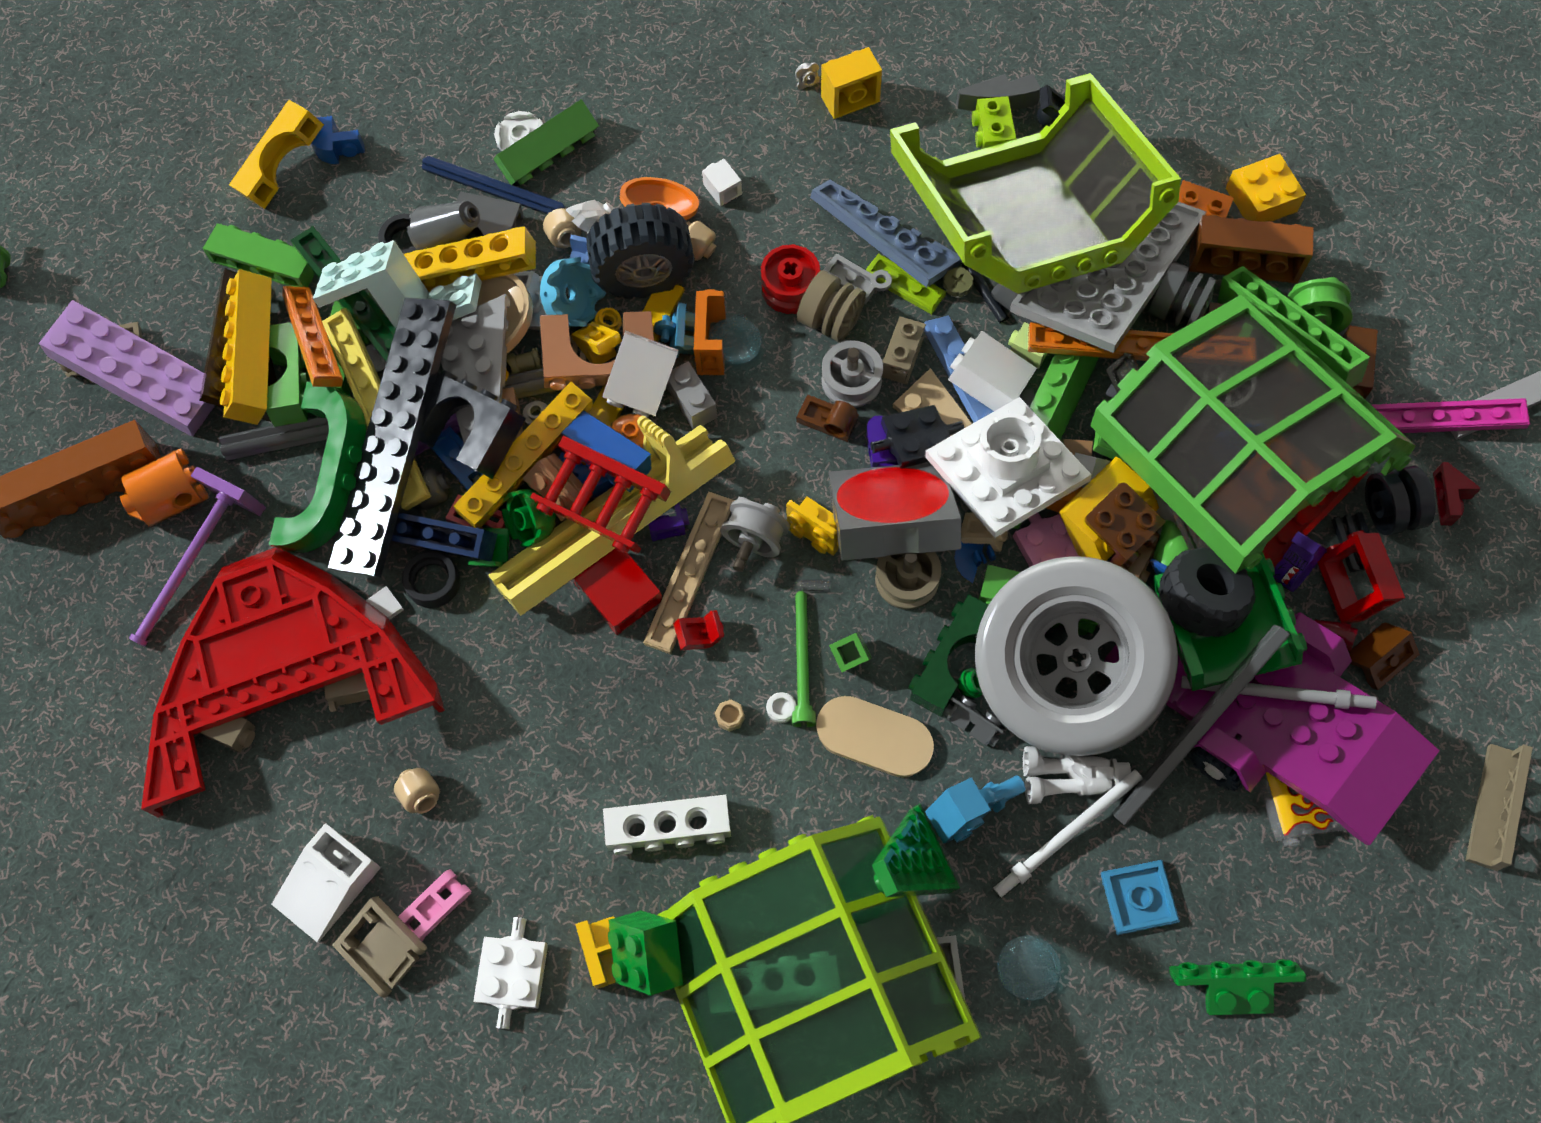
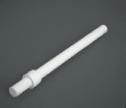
(1022, 871)

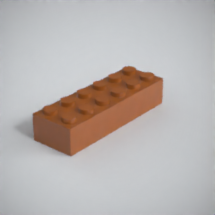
(72, 478)

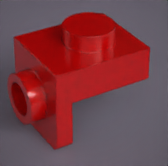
(699, 631)

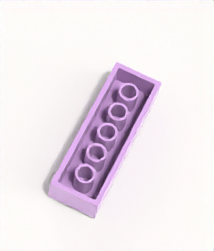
(128, 367)

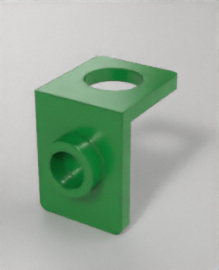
(501, 549)

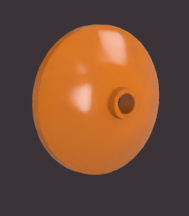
(662, 192)

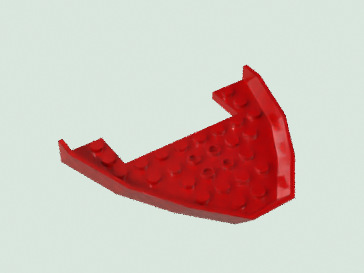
(264, 638)

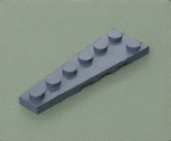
(906, 248)

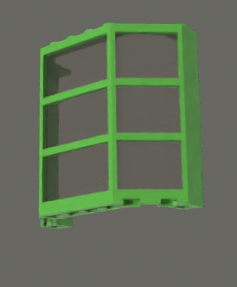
(1243, 428)

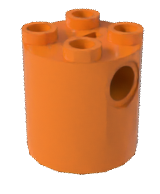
(161, 489)

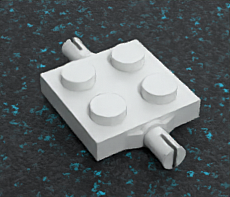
(511, 973)

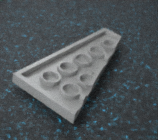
(478, 353)

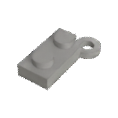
(857, 276)

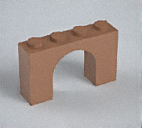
(561, 362)

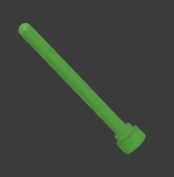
(803, 711)

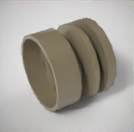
(831, 306)

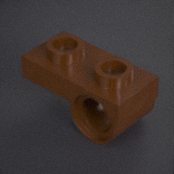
(832, 419)

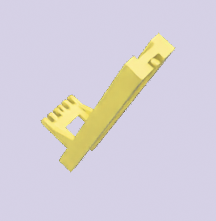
(573, 548)

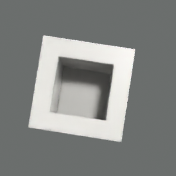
(722, 182)

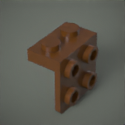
(1125, 523)

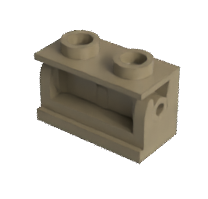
(903, 350)

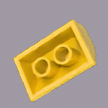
(1084, 539)

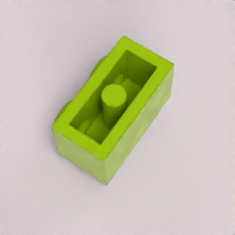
(993, 122)

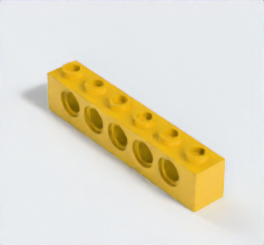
(486, 255)
(531, 446)

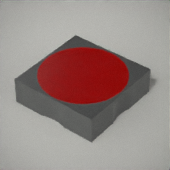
(893, 511)

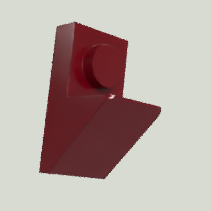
(1450, 489)

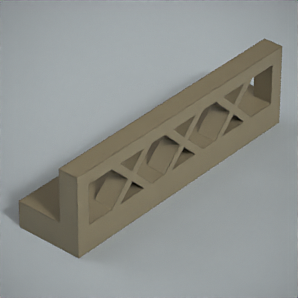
(1499, 807)

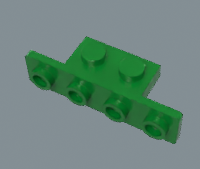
(1238, 987)

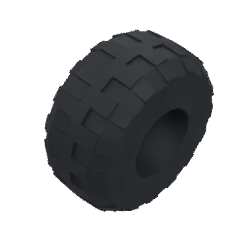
(1206, 593)

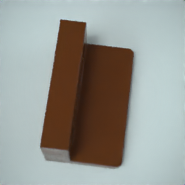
(1384, 653)

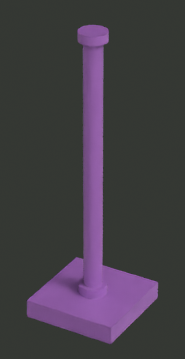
(226, 495)

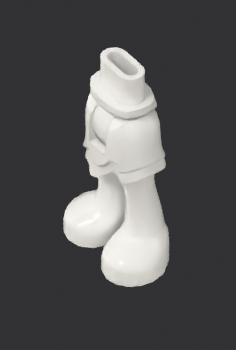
(1087, 774)

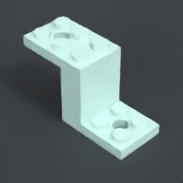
(390, 281)

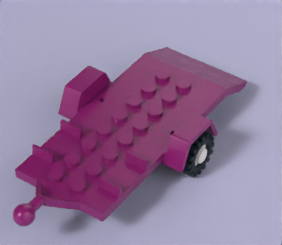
(1343, 760)

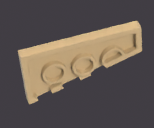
(928, 392)

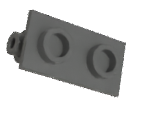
(966, 712)

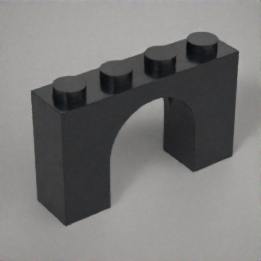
(493, 426)

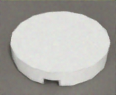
(506, 131)

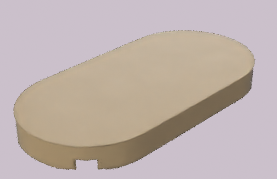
(874, 736)

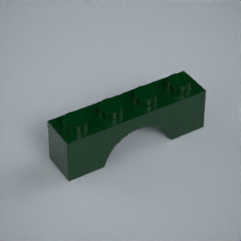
(935, 685)

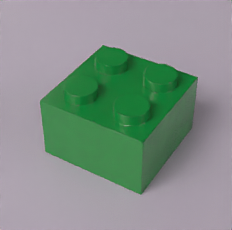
(645, 952)

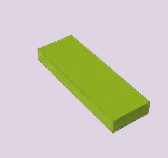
(907, 286)

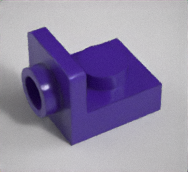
(667, 526)

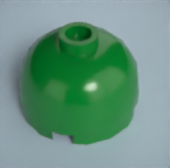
(525, 520)

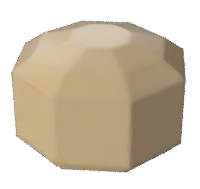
(729, 715)

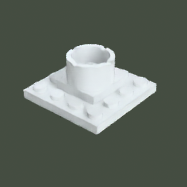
(1007, 466)

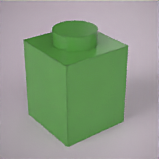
(850, 651)

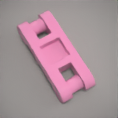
(431, 907)

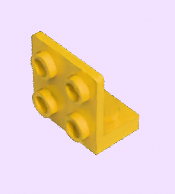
(813, 523)

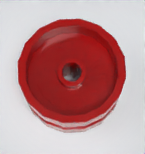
(786, 276)

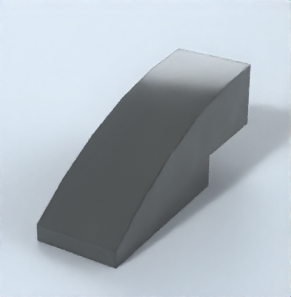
(1021, 92)

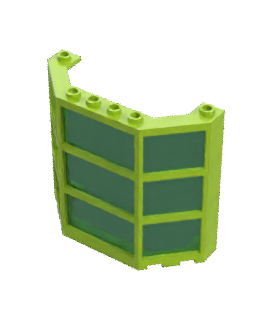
(812, 978)

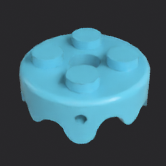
(582, 291)

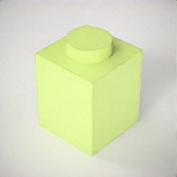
(1019, 345)

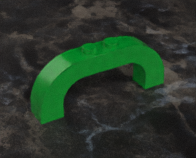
(336, 476)

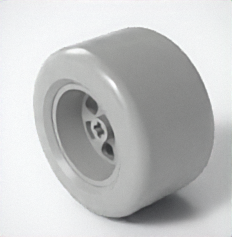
(1065, 593)

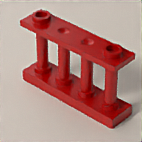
(624, 479)

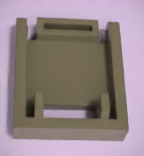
(385, 952)

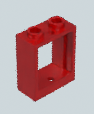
(1379, 571)

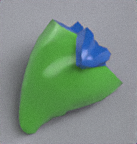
(1168, 546)

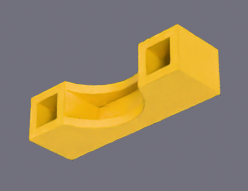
(288, 131)

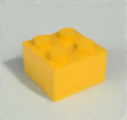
(851, 82)
(1265, 190)

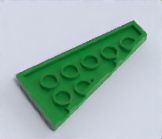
(913, 861)

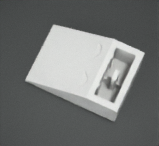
(324, 882)

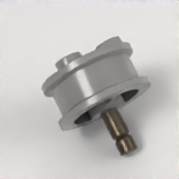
(852, 373)
(754, 529)

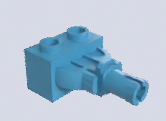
(963, 806)

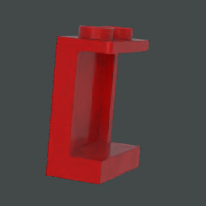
(618, 589)

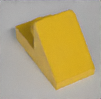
(597, 342)

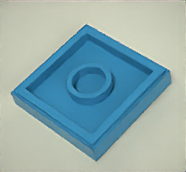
(1139, 897)

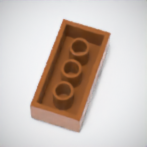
(1264, 248)

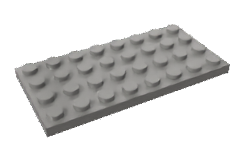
(1108, 301)

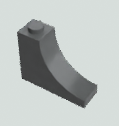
(495, 214)

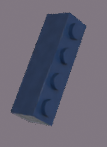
(444, 537)

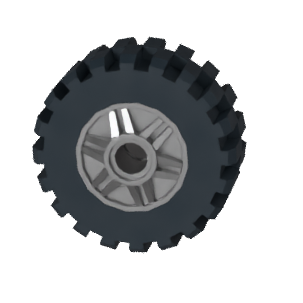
(640, 250)

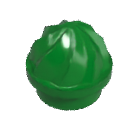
(969, 684)

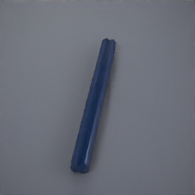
(490, 185)

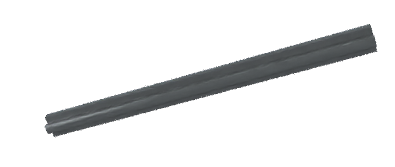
(316, 428)

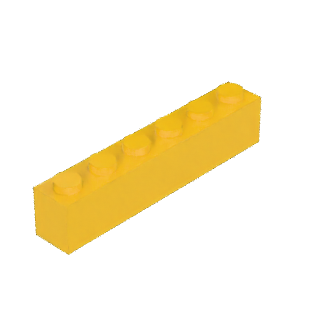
(246, 347)

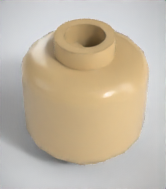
(559, 228)
(701, 239)
(417, 790)

